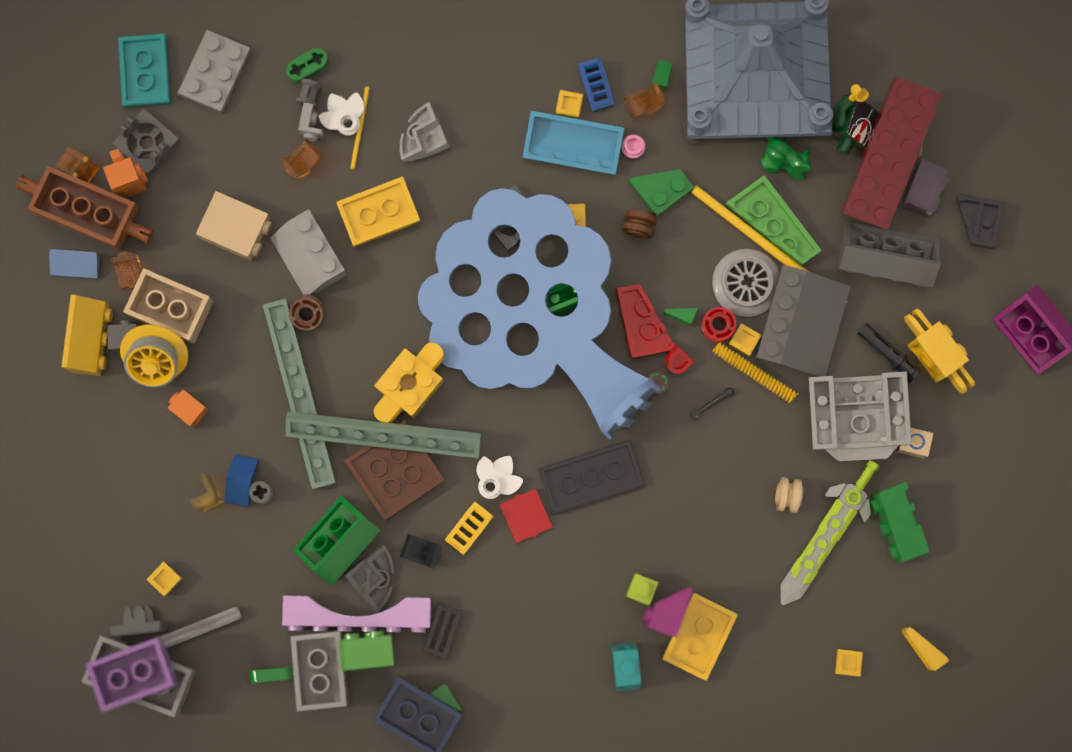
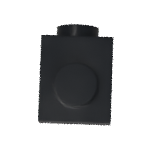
(421, 551)

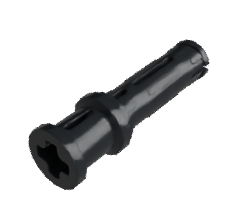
(898, 360)

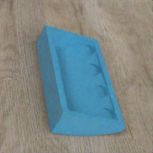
(573, 142)

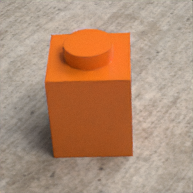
(187, 408)

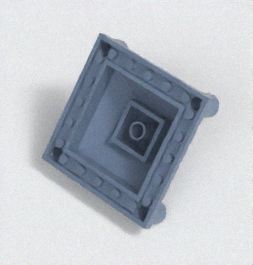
(757, 70)

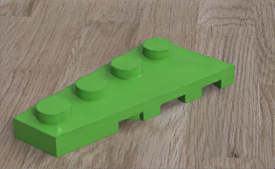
(771, 216)

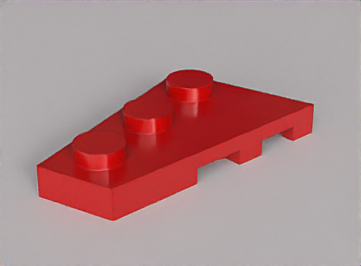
(641, 326)

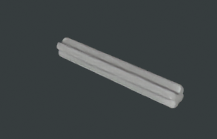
(201, 627)

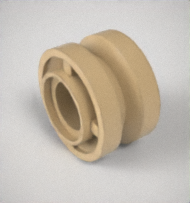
(789, 495)

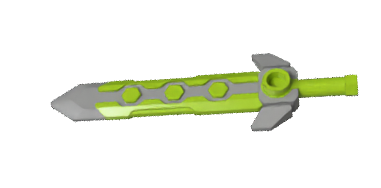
(829, 532)

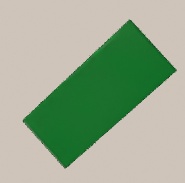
(662, 74)
(683, 315)
(445, 695)

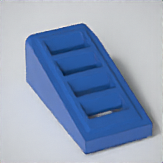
(589, 65)

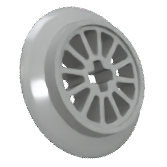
(726, 298)

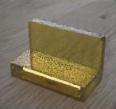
(209, 499)

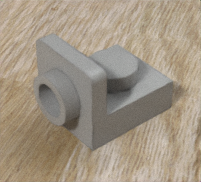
(307, 120)

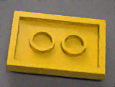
(378, 211)
(700, 637)

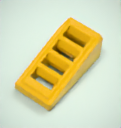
(462, 523)
(925, 650)

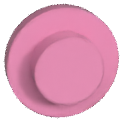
(633, 146)

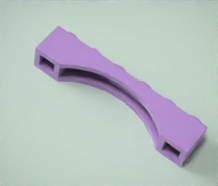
(305, 611)

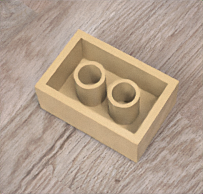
(169, 305)

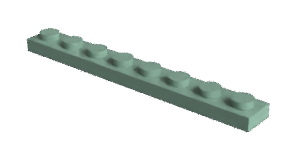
(298, 389)
(383, 434)

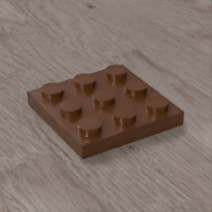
(393, 476)

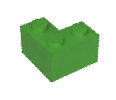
(366, 652)

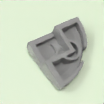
(423, 136)

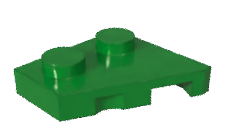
(661, 189)

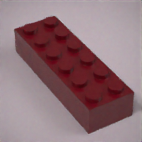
(891, 152)

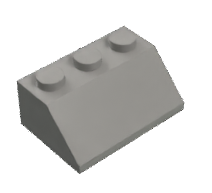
(307, 254)

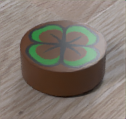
(661, 380)

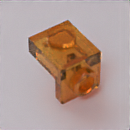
(645, 101)
(302, 160)
(77, 165)

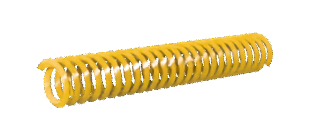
(754, 372)

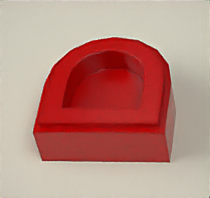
(678, 361)

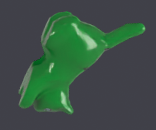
(782, 156)

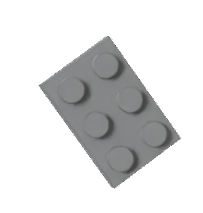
(214, 71)

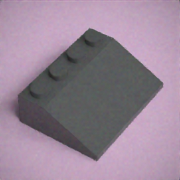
(803, 321)

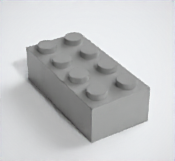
(166, 701)

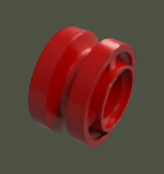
(724, 315)

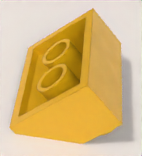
(86, 336)

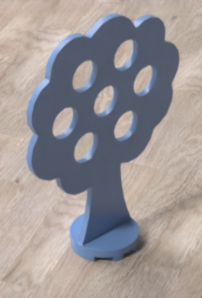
(566, 341)

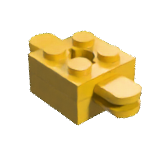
(938, 351)
(409, 383)

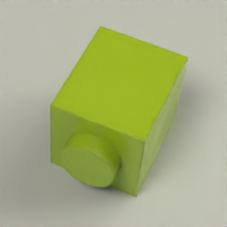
(641, 589)

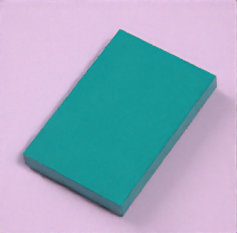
(144, 70)

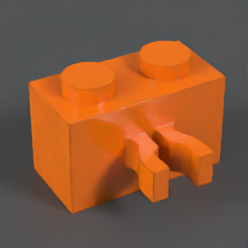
(125, 175)

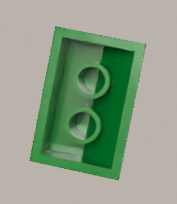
(336, 540)

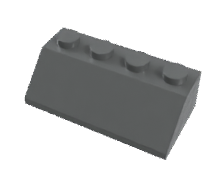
(890, 254)

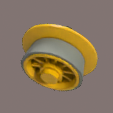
(153, 355)

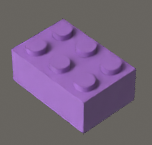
(132, 674)

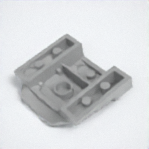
(860, 415)

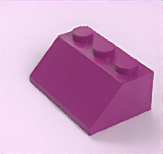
(1036, 329)
(668, 613)

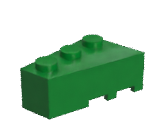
(899, 523)

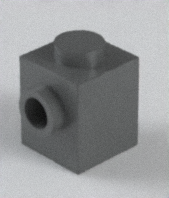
(117, 332)

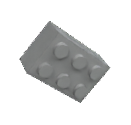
(318, 672)

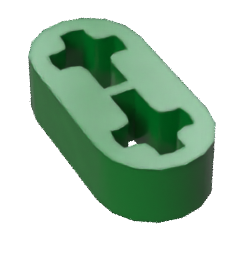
(304, 60)
(274, 674)

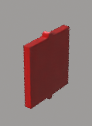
(525, 516)

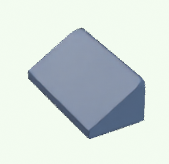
(74, 263)

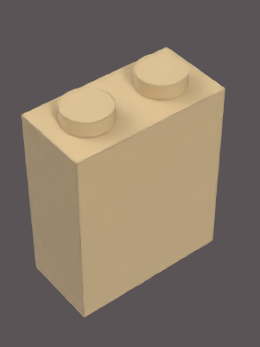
(234, 226)

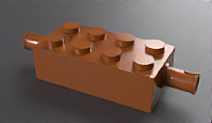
(84, 208)

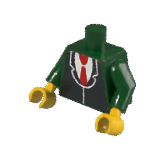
(853, 120)

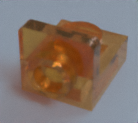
(127, 269)

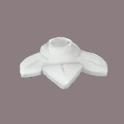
(341, 111)
(499, 474)

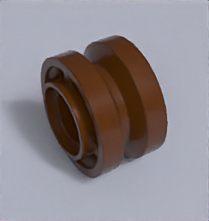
(639, 224)
(299, 320)

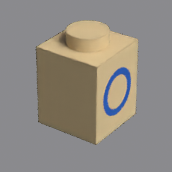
(919, 446)

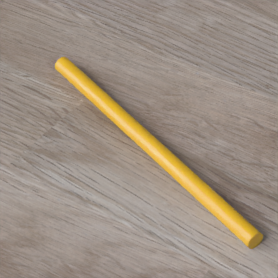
(359, 132)

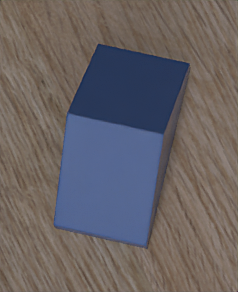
(239, 480)

